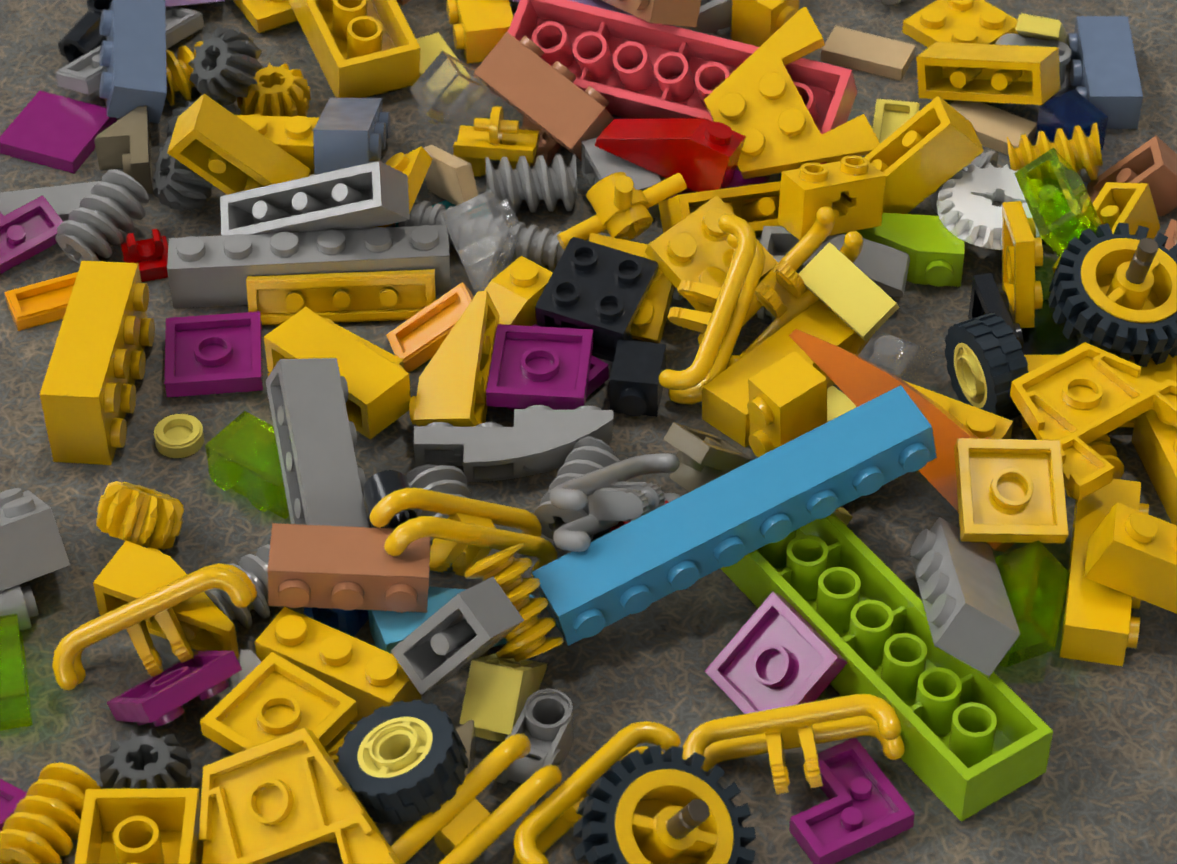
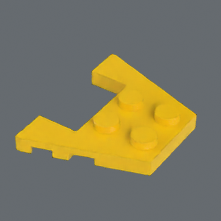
(769, 111)
(1082, 400)
(282, 802)

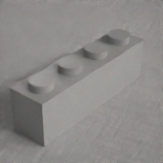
(336, 200)
(316, 443)
(963, 597)

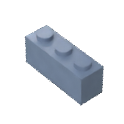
(134, 57)
(1106, 68)
(350, 133)

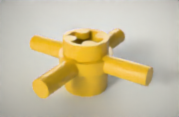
(621, 208)

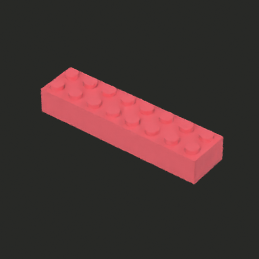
(661, 67)

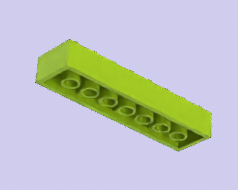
(958, 726)

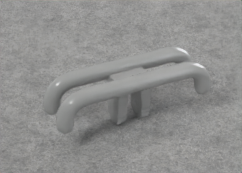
(610, 497)

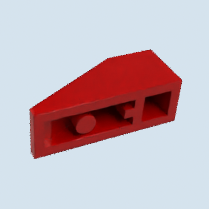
(694, 147)

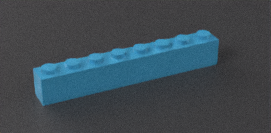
(736, 514)

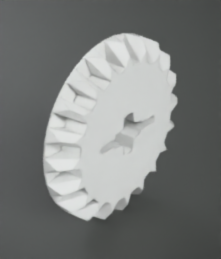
(967, 204)

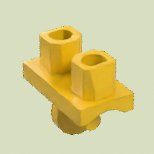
(495, 140)

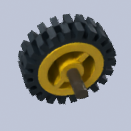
(1119, 293)
(662, 813)

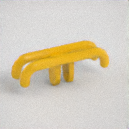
(783, 288)
(725, 322)
(467, 532)
(132, 617)
(796, 727)
(558, 811)
(463, 824)

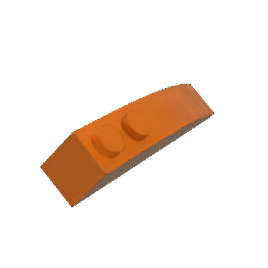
(865, 381)

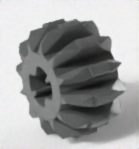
(225, 65)
(177, 184)
(145, 763)

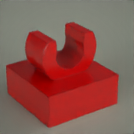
(149, 254)

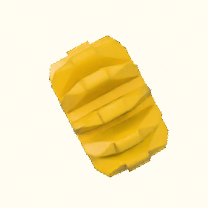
(277, 93)
(140, 515)

